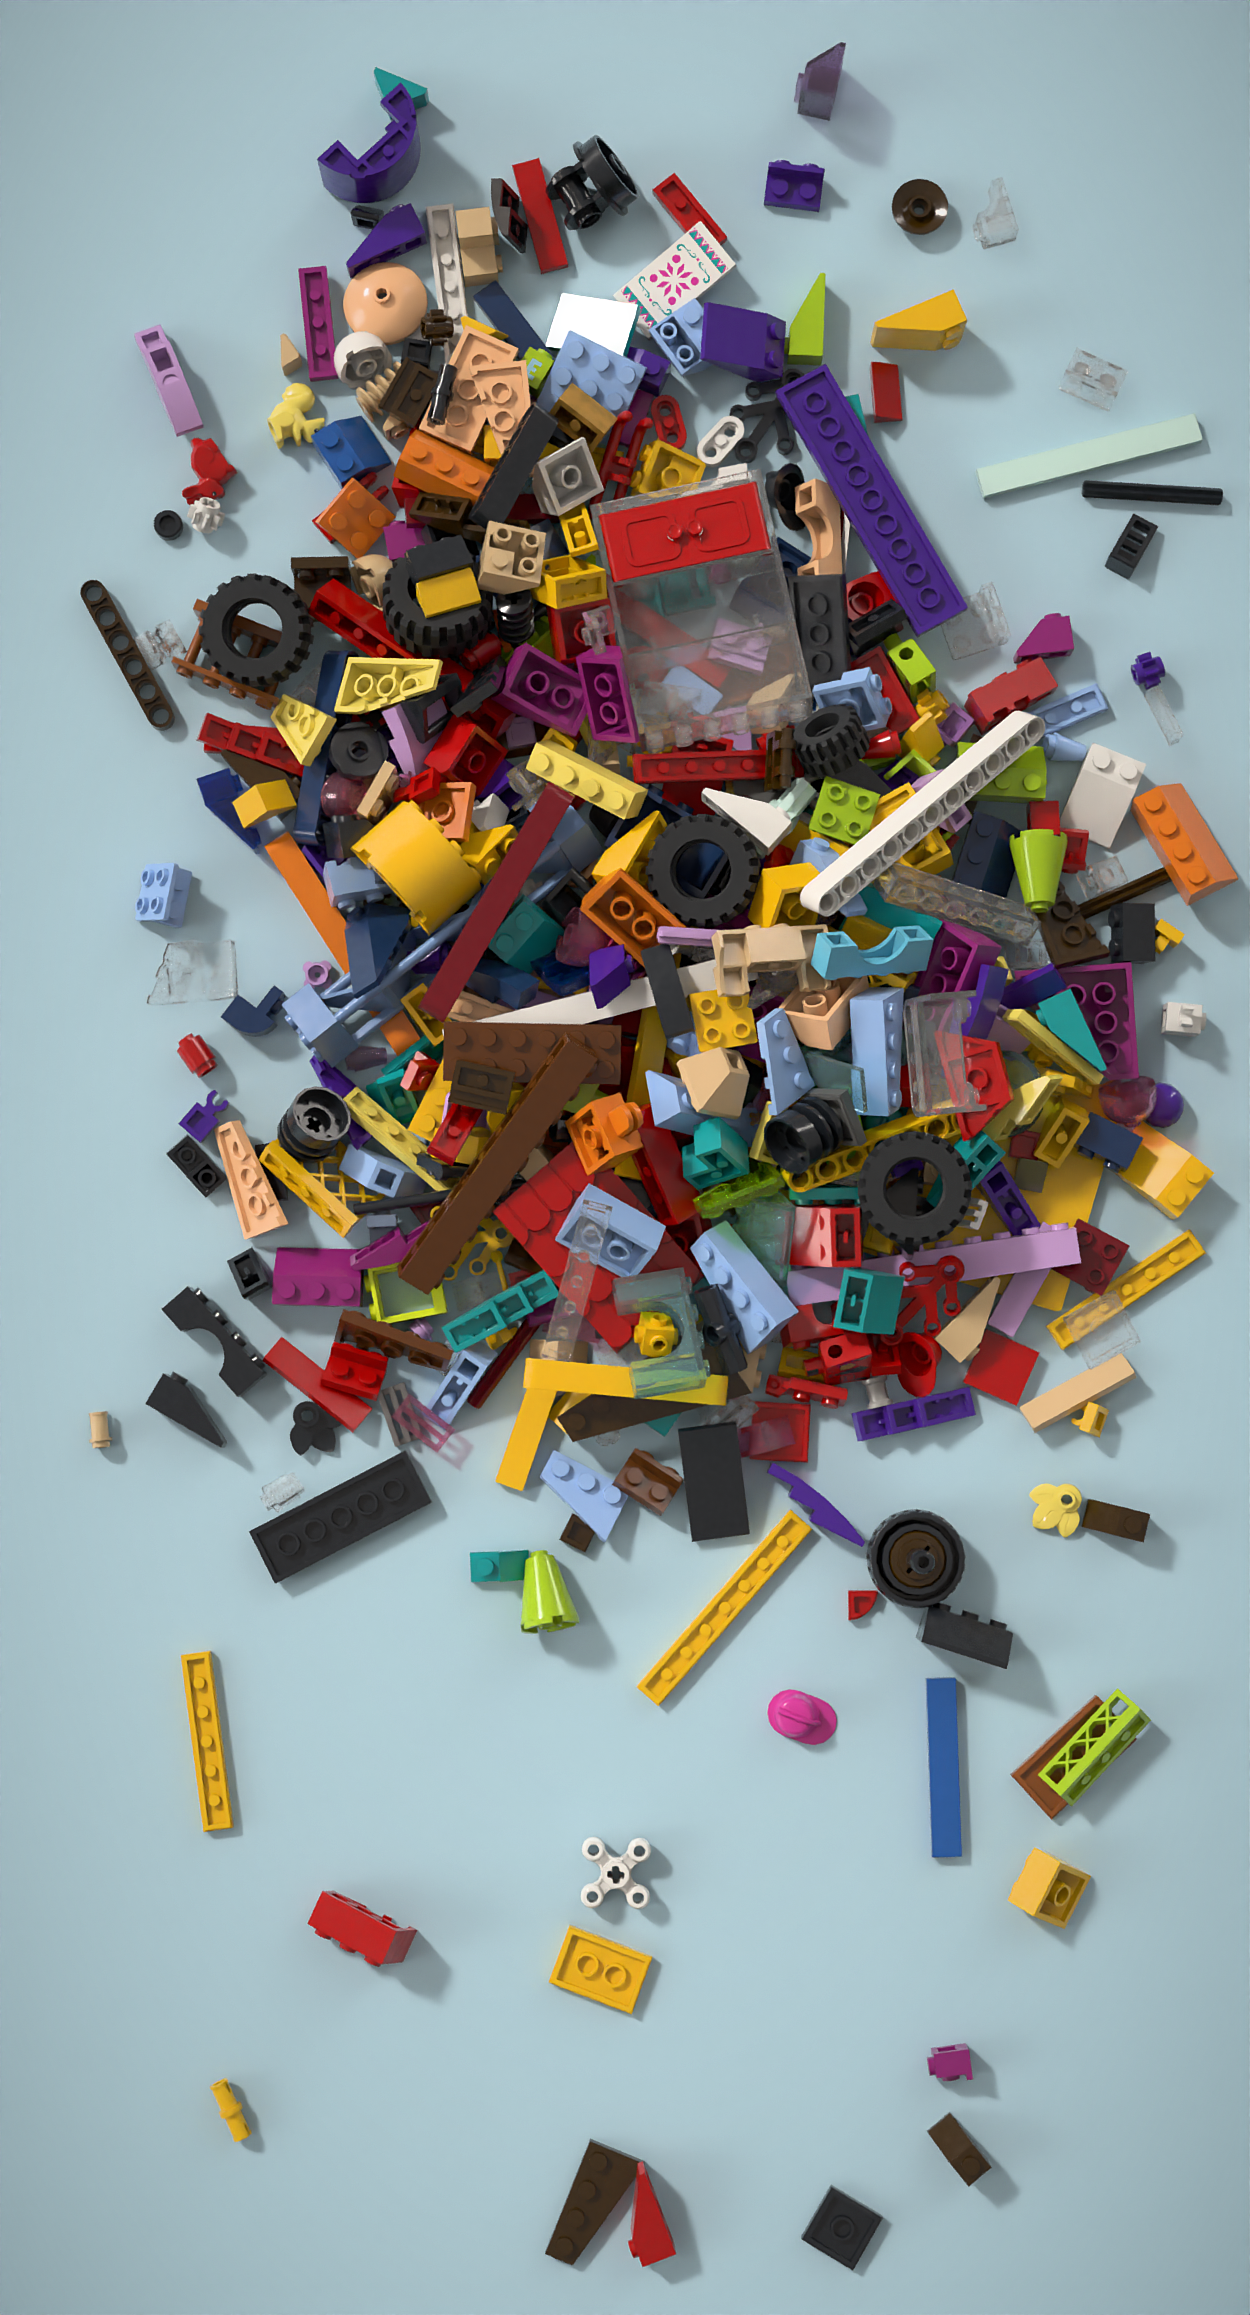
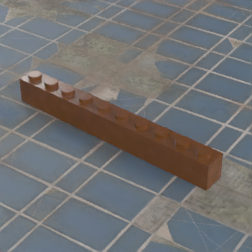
(497, 1163)

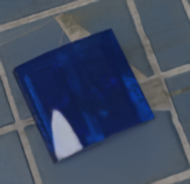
(559, 976)

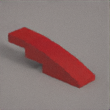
(249, 743)

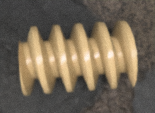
(370, 400)

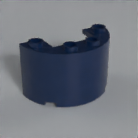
(698, 864)

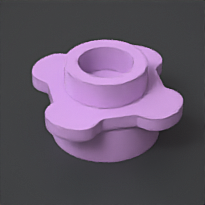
(312, 968)

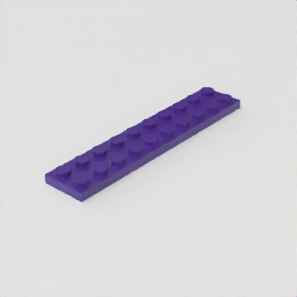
(871, 500)

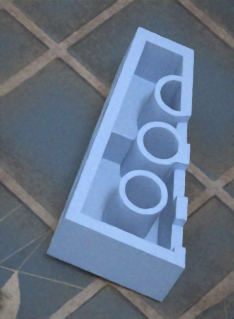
(352, 883)
(877, 1044)
(744, 1286)

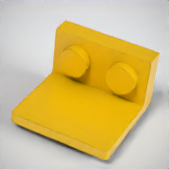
(721, 1020)

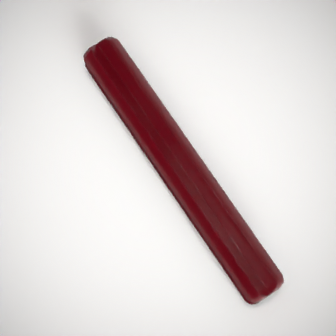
(501, 1365)

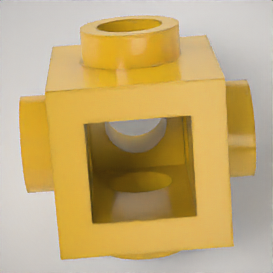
(655, 1334)

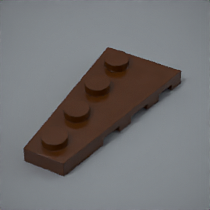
(394, 1343)

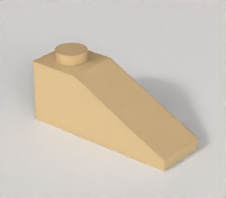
(965, 1331)

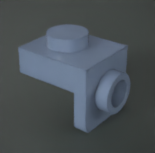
(380, 1224)

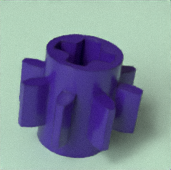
(1147, 670)

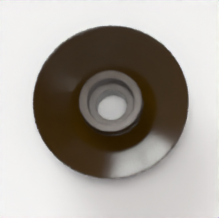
(924, 195)

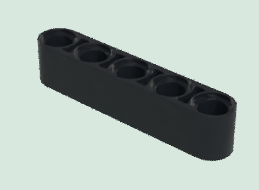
(514, 466)

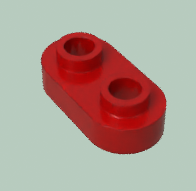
(670, 424)

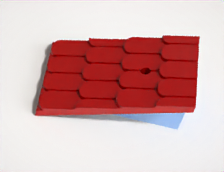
(540, 1209)

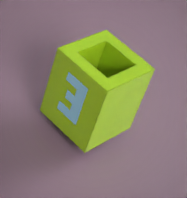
(538, 369)

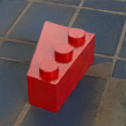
(1010, 693)

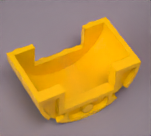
(419, 865)

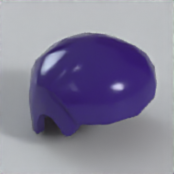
(1168, 1106)

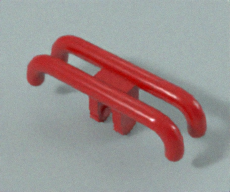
(617, 467)

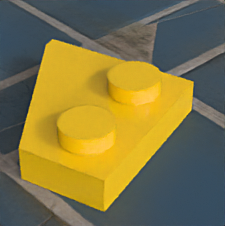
(1071, 1086)

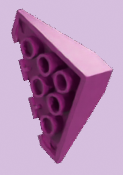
(1108, 1008)

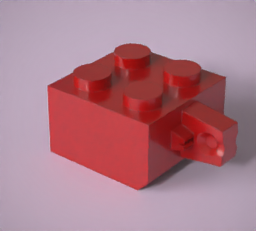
(566, 633)
(465, 754)

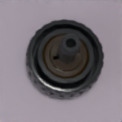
(915, 1558)

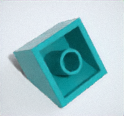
(525, 935)

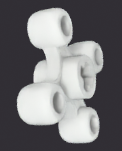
(606, 1881)

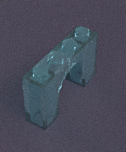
(666, 1293)

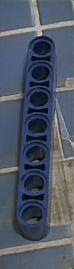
(309, 813)

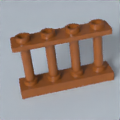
(260, 637)

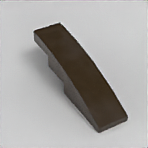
(452, 515)

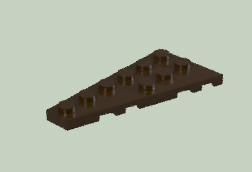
(609, 1413)

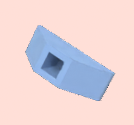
(381, 1173)

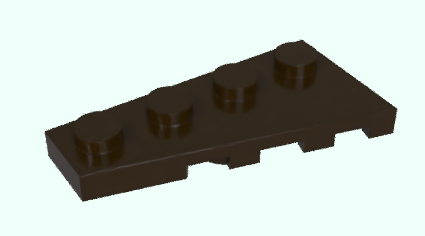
(1067, 934)
(592, 2196)

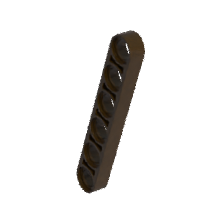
(124, 656)

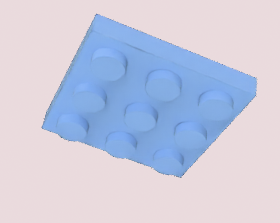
(595, 370)

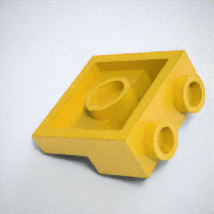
(665, 468)

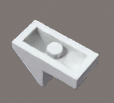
(489, 813)

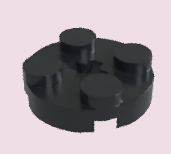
(368, 739)

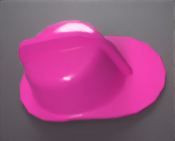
(801, 1717)

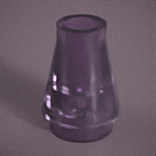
(365, 1058)

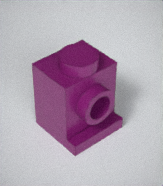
(950, 2062)

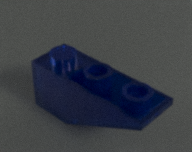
(218, 794)

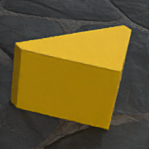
(264, 802)
(428, 1025)

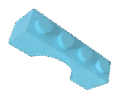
(903, 951)

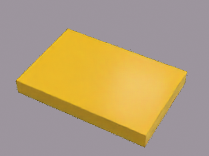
(600, 1969)

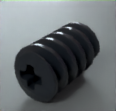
(515, 616)

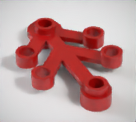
(926, 1295)

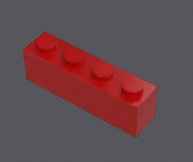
(662, 1172)

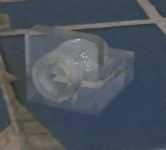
(1101, 877)

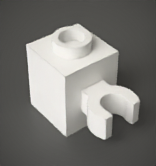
(1182, 1019)

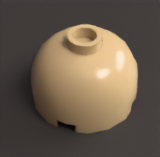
(369, 577)

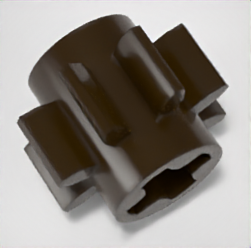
(437, 327)

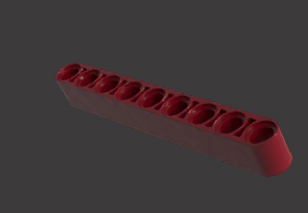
(496, 902)

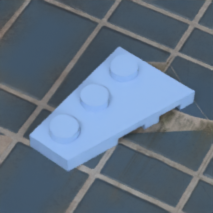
(785, 1063)
(585, 1492)

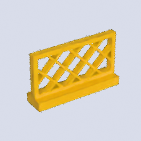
(312, 1191)

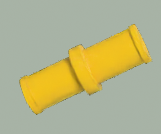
(230, 2110)

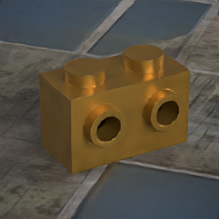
(582, 416)

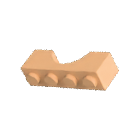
(821, 515)

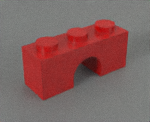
(806, 1329)

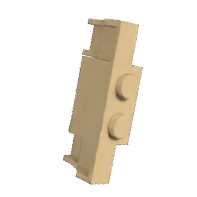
(765, 950)

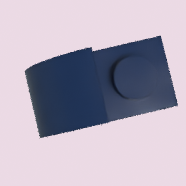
(253, 1020)

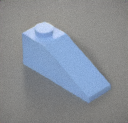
(821, 856)
(461, 1381)

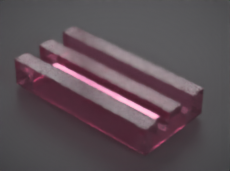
(442, 1438)

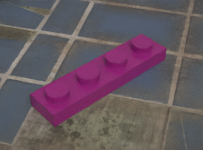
(318, 323)

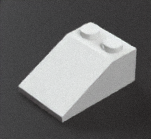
(1101, 794)

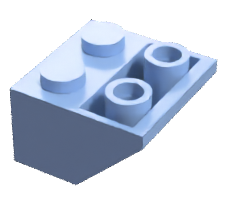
(681, 338)

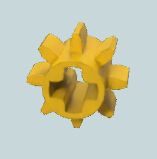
(934, 703)

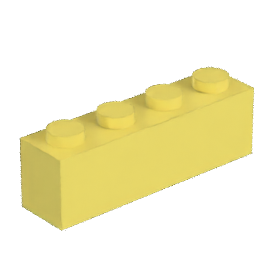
(586, 779)

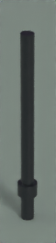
(414, 1200)

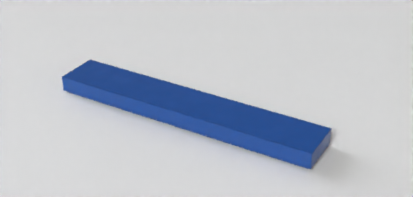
(943, 1767)

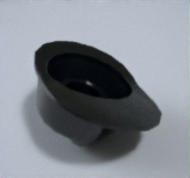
(781, 494)

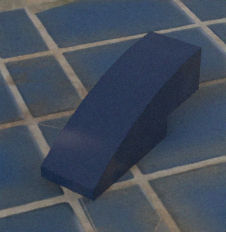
(503, 981)

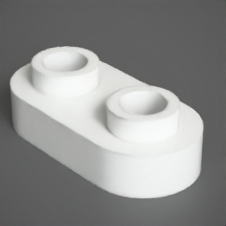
(719, 442)

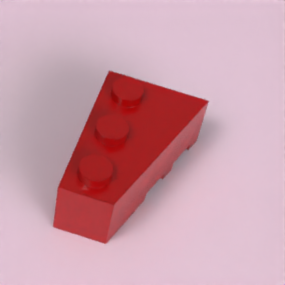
(360, 1929)

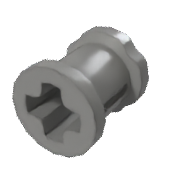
(877, 1392)

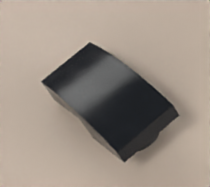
(196, 1165)

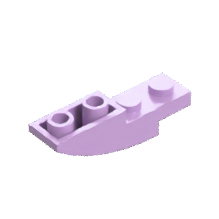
(168, 380)

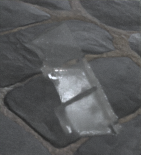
(938, 1055)

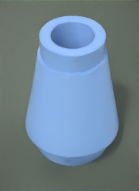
(1062, 748)

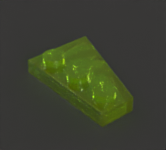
(739, 1194)

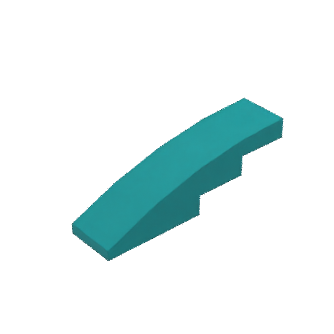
(500, 1311)

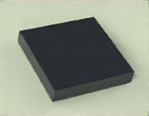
(841, 2227)

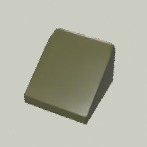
(1030, 1174)

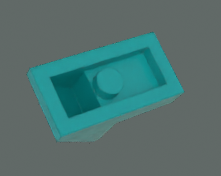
(498, 1565)

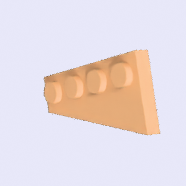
(504, 397)
(250, 1188)

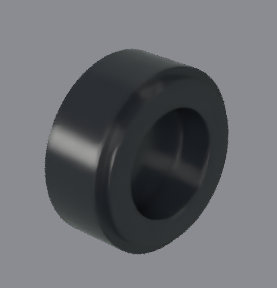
(168, 525)

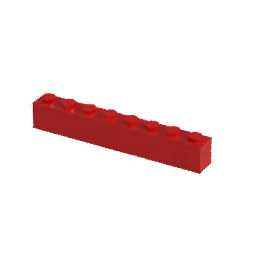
(366, 629)

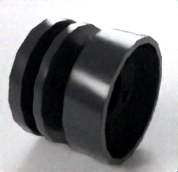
(313, 1124)
(803, 1135)

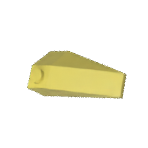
(384, 681)

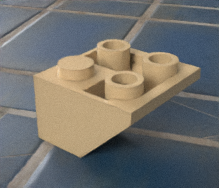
(510, 559)
(716, 1081)

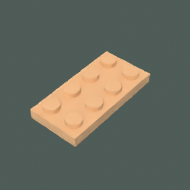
(466, 413)

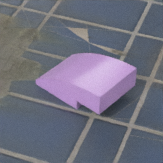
(405, 745)

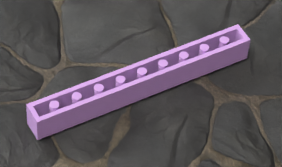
(980, 1258)

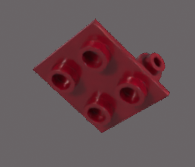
(1099, 1258)

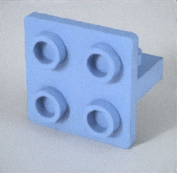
(163, 894)

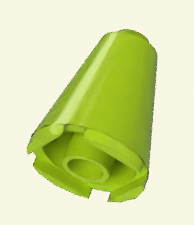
(1038, 865)
(545, 1596)

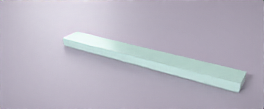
(1088, 455)

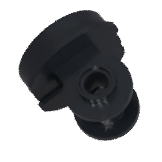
(608, 176)

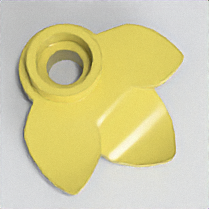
(1053, 1510)

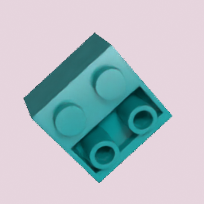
(868, 1301)

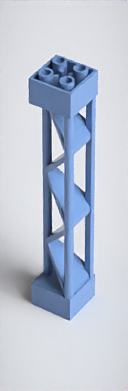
(323, 1030)

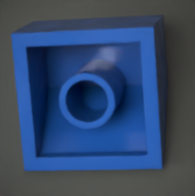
(350, 450)

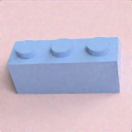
(673, 1105)
(629, 1237)

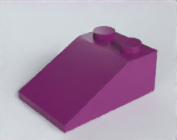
(542, 690)

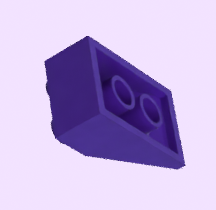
(743, 341)

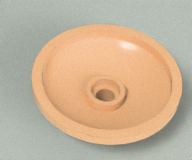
(390, 317)

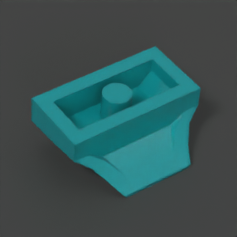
(393, 1097)

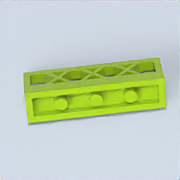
(1101, 1754)

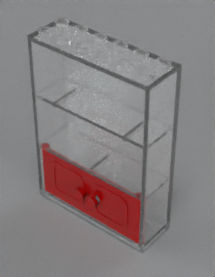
(702, 611)

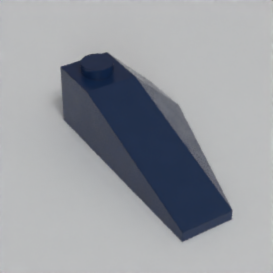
(371, 939)

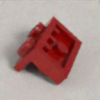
(355, 1371)

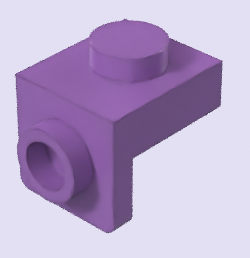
(955, 725)

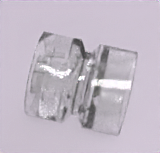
(160, 644)

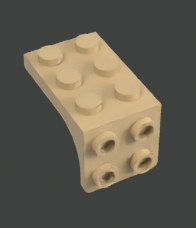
(379, 794)

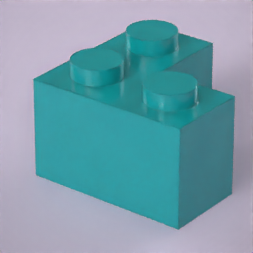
(714, 1155)

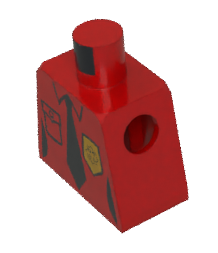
(841, 1359)

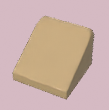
(289, 356)

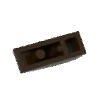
(257, 773)

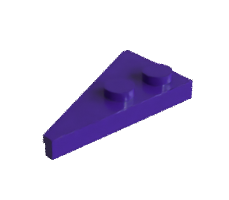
(340, 1084)

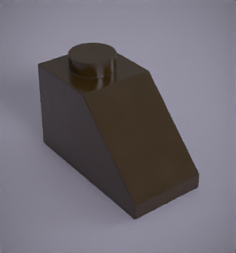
(1115, 1520)
(959, 2149)

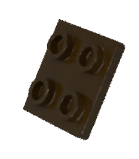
(315, 572)

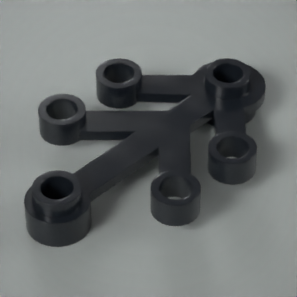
(772, 412)

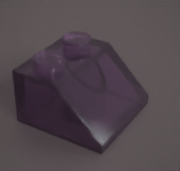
(819, 83)

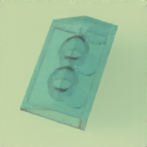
(768, 1231)

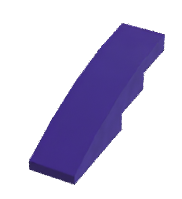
(986, 1003)
(913, 1414)
(823, 1511)

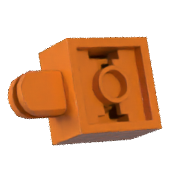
(606, 1132)

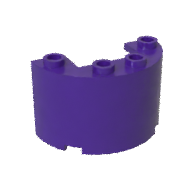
(385, 166)

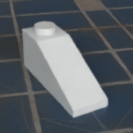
(756, 818)

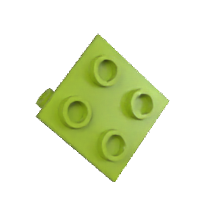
(843, 811)

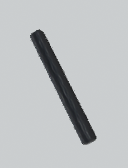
(1152, 492)

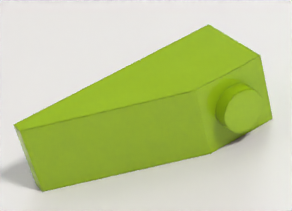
(806, 332)

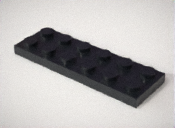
(340, 1516)

